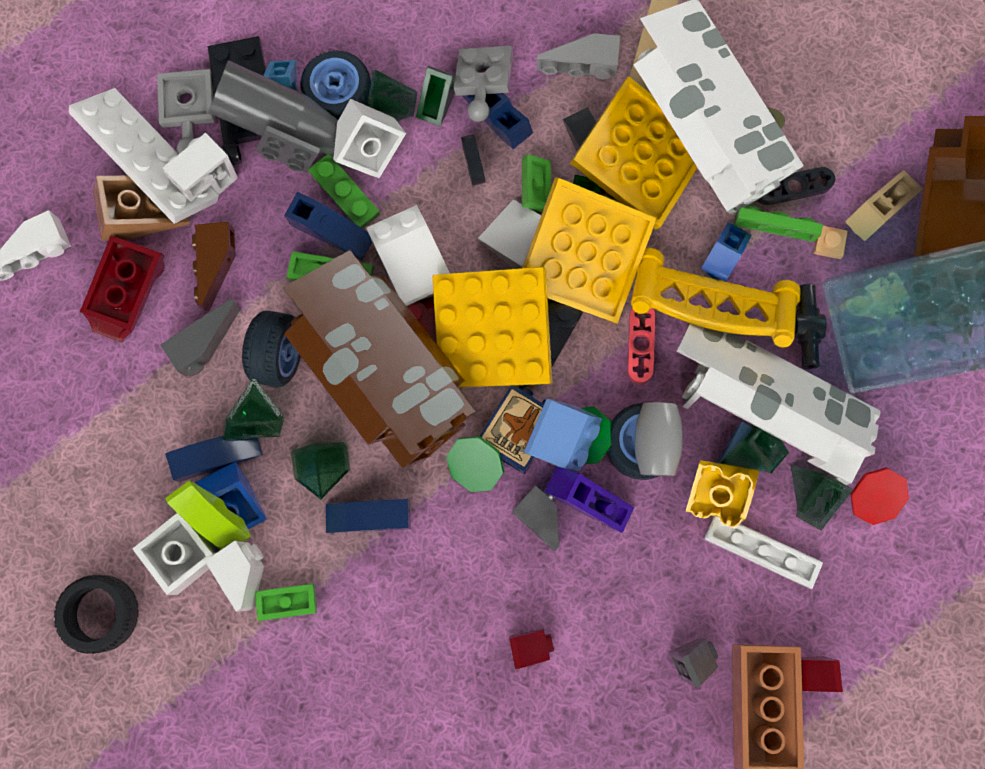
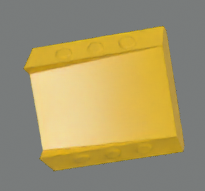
(722, 492)

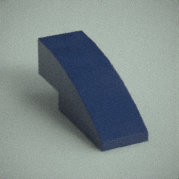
(505, 119)
(210, 456)
(368, 516)

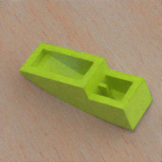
(208, 515)

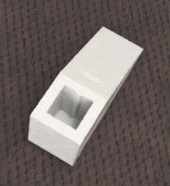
(32, 242)

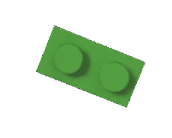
(535, 182)
(286, 602)

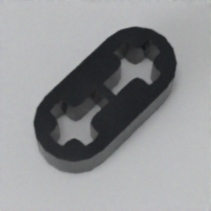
(473, 160)

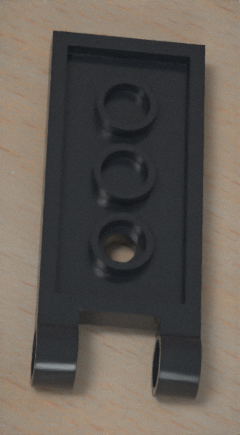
(250, 55)

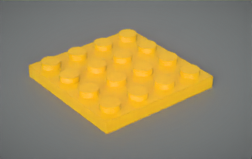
(636, 154)
(589, 249)
(495, 326)

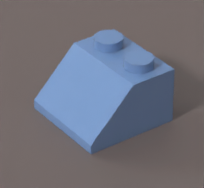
(563, 435)

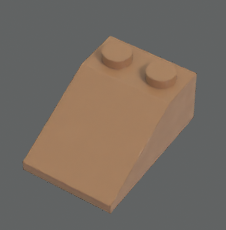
(127, 211)

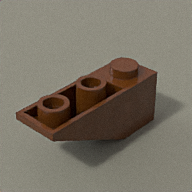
(214, 256)

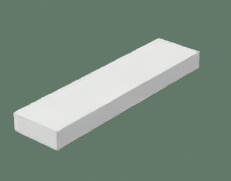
(765, 552)

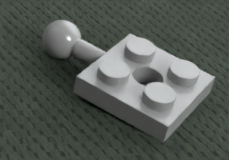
(472, 82)
(173, 113)

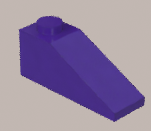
(589, 498)

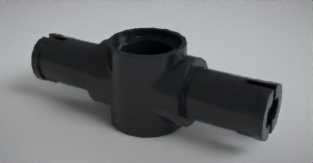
(809, 326)

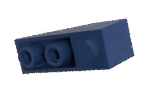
(327, 225)

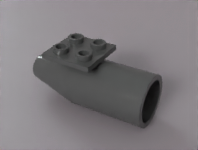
(290, 123)

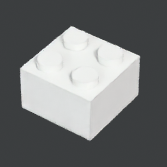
(175, 554)

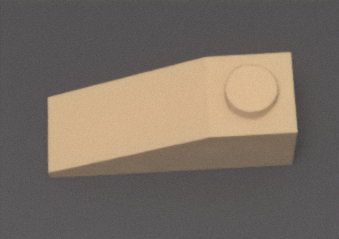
(883, 205)

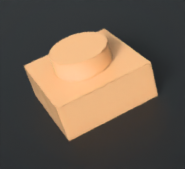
(831, 242)

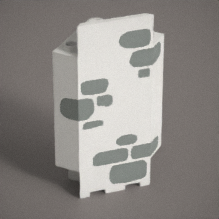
(714, 107)
(781, 400)

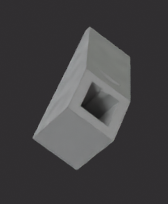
(586, 56)

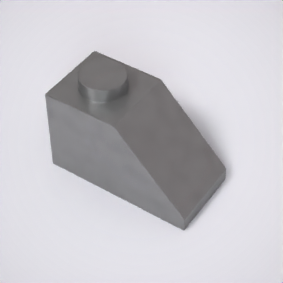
(540, 516)

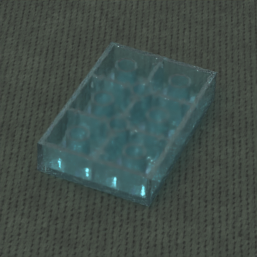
(910, 318)

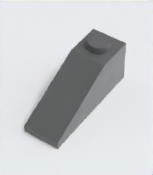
(199, 341)
(695, 661)

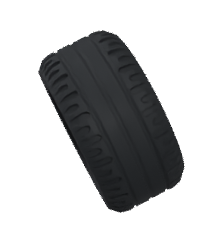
(67, 607)

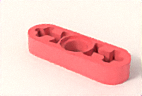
(648, 364)

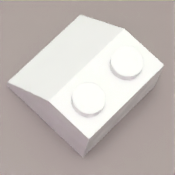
(366, 139)
(238, 573)

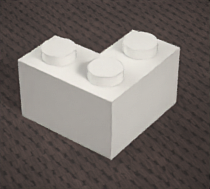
(200, 167)

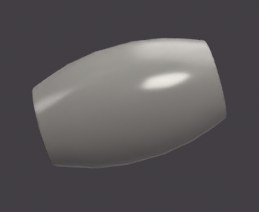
(658, 439)

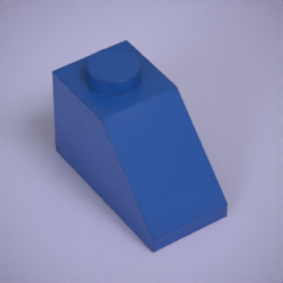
(726, 252)

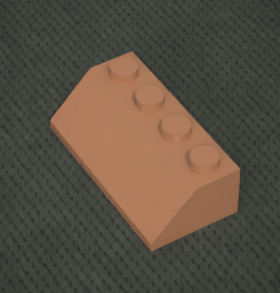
(767, 707)

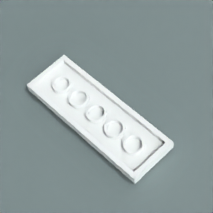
(137, 151)

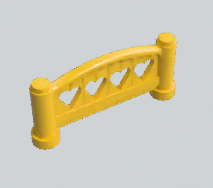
(776, 306)

